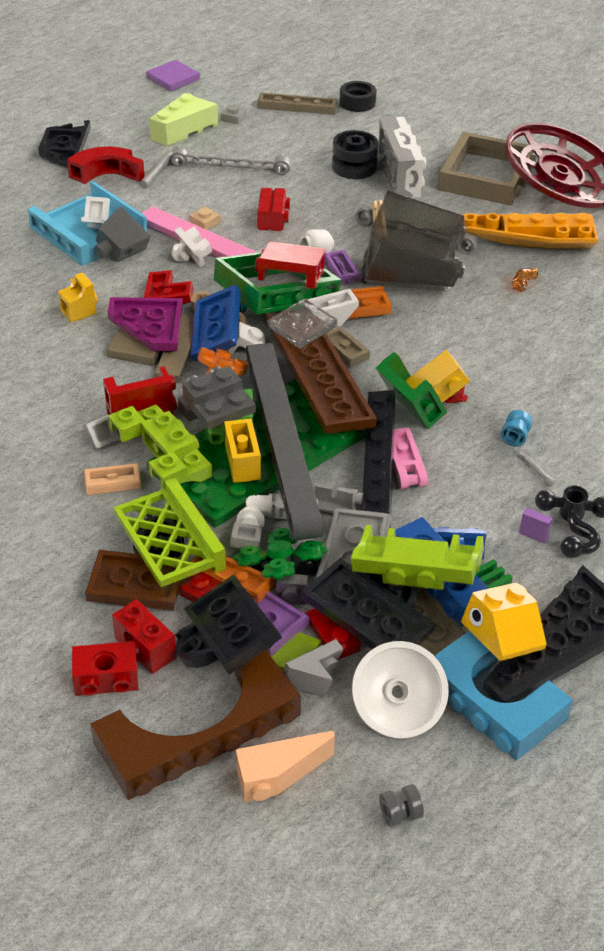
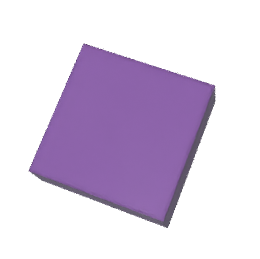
(535, 525)

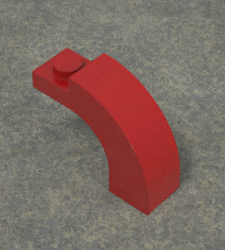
(105, 160)

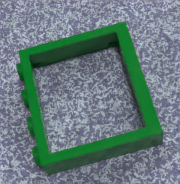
(279, 297)

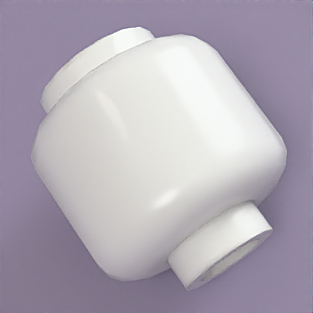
(318, 238)

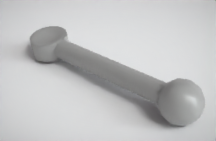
(524, 455)

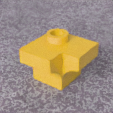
(78, 299)

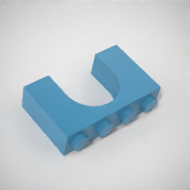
(512, 726)

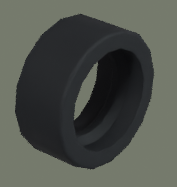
(357, 96)

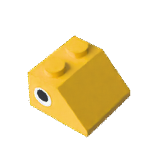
(505, 621)

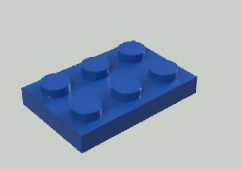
(216, 321)

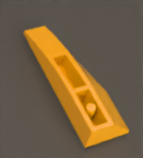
(535, 229)

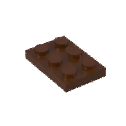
(126, 577)

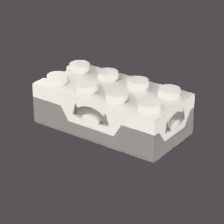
(401, 157)

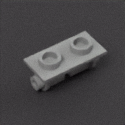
(343, 498)

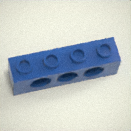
(454, 595)

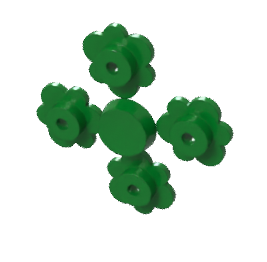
(279, 548)

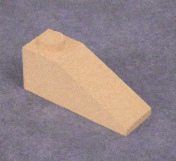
(277, 765)

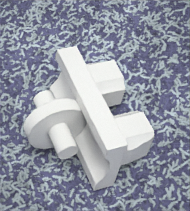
(189, 247)

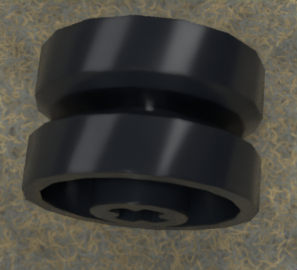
(355, 154)

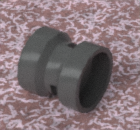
(401, 805)

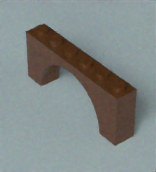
(149, 759)

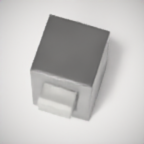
(186, 410)

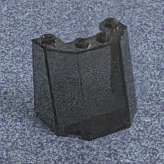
(413, 246)

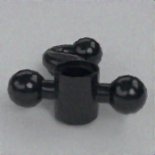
(572, 509)

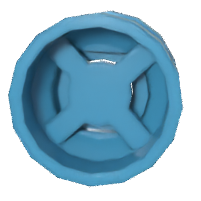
(516, 428)

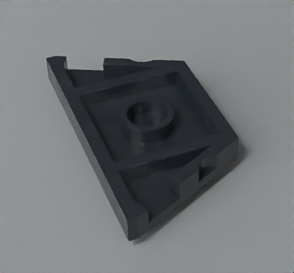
(63, 141)

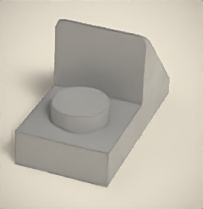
(311, 670)

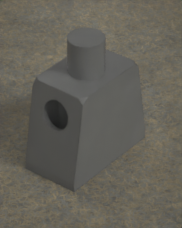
(120, 237)

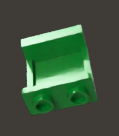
(421, 401)

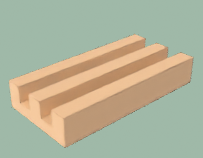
(112, 479)

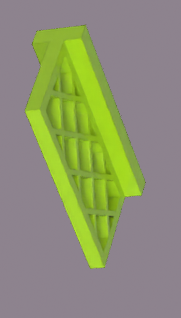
(189, 525)

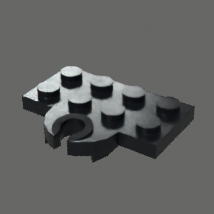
(368, 606)
(225, 629)

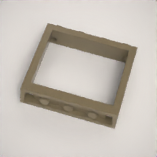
(477, 186)

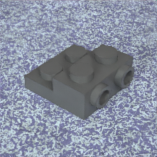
(217, 397)

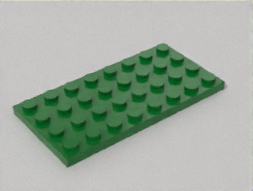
(221, 499)

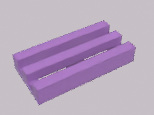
(337, 267)

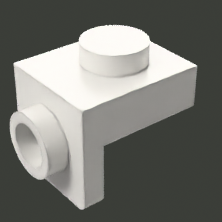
(96, 211)
(247, 336)

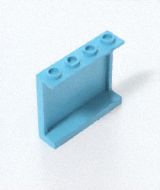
(68, 233)

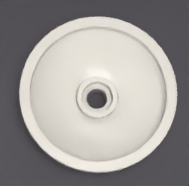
(417, 675)

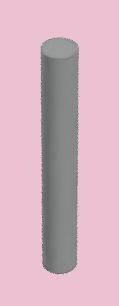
(156, 169)

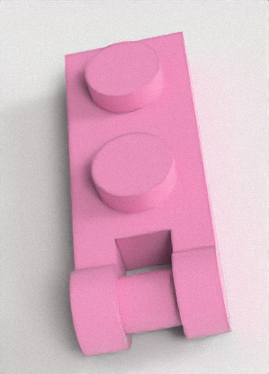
(407, 459)

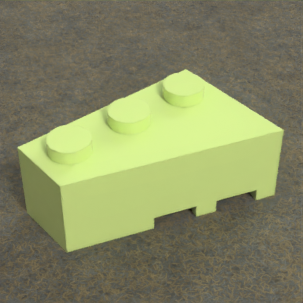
(181, 118)

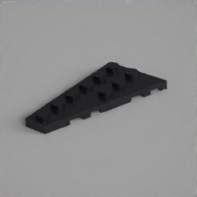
(572, 635)

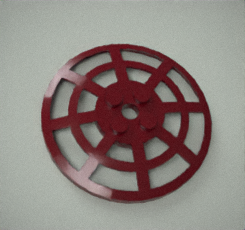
(556, 168)

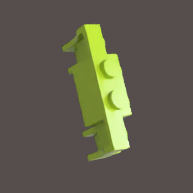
(167, 440)
(417, 560)

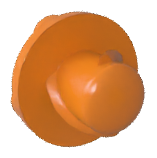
(221, 359)

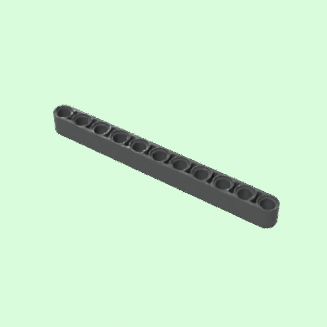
(284, 444)

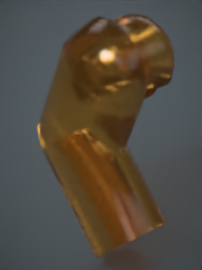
(521, 276)

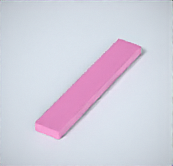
(168, 223)

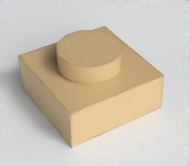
(205, 218)

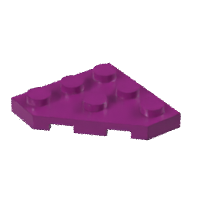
(149, 320)

